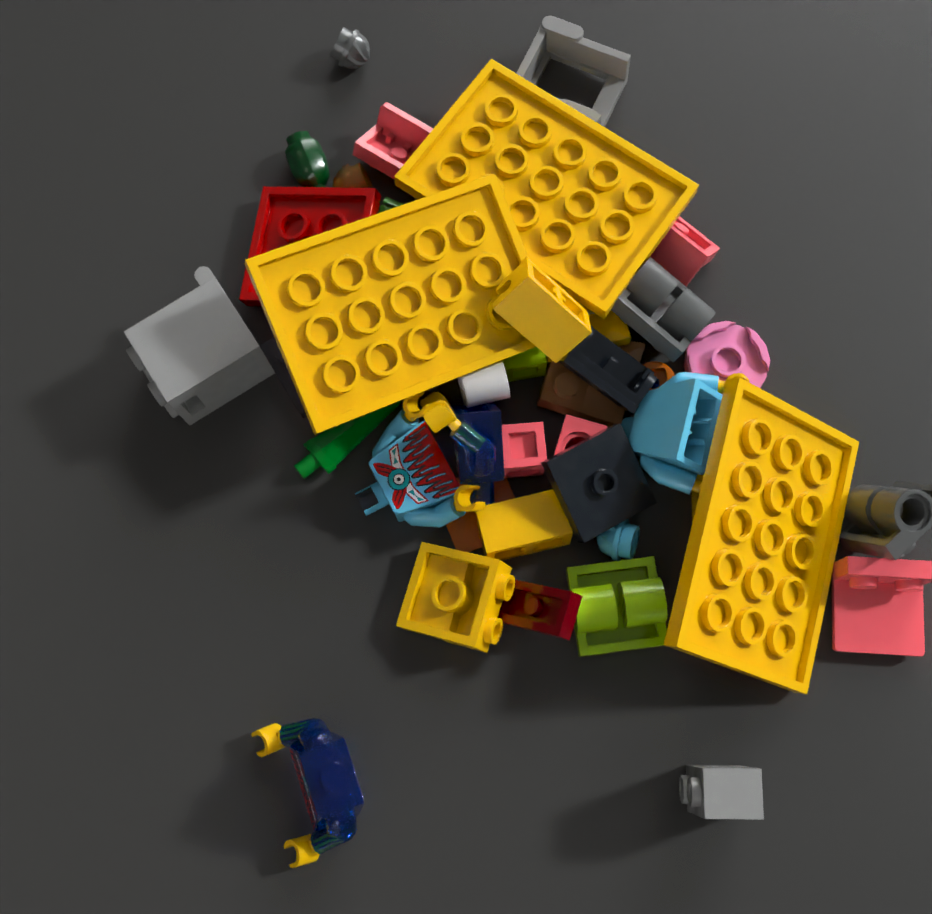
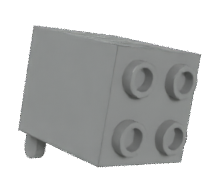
(197, 351)

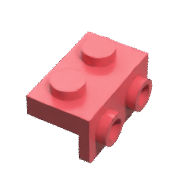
(391, 140)

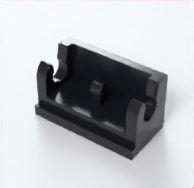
(610, 370)

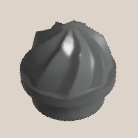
(351, 49)

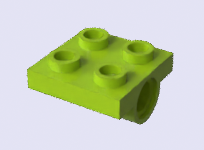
(619, 606)

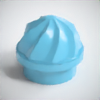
(619, 541)

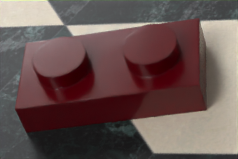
(541, 609)

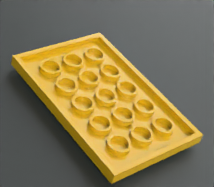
(575, 190)
(393, 301)
(763, 539)

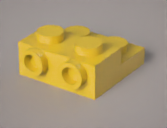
(456, 597)

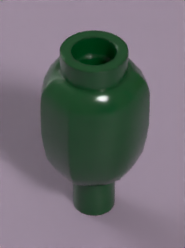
(307, 160)

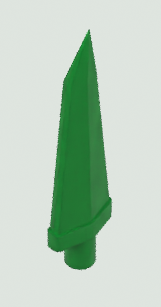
(336, 443)

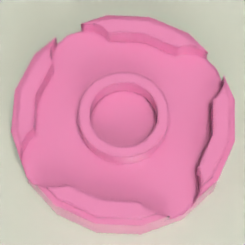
(727, 350)

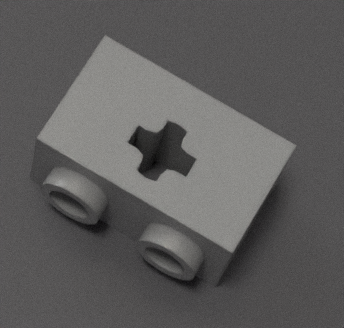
(722, 791)

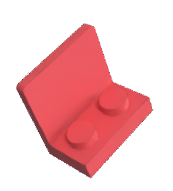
(879, 605)

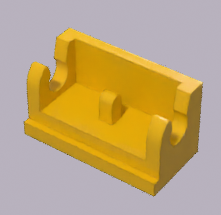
(542, 311)
(523, 526)

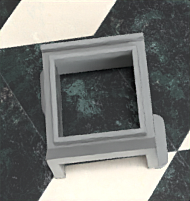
(566, 44)

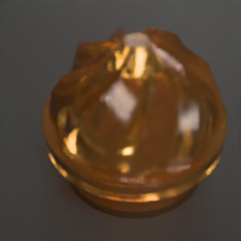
(352, 177)

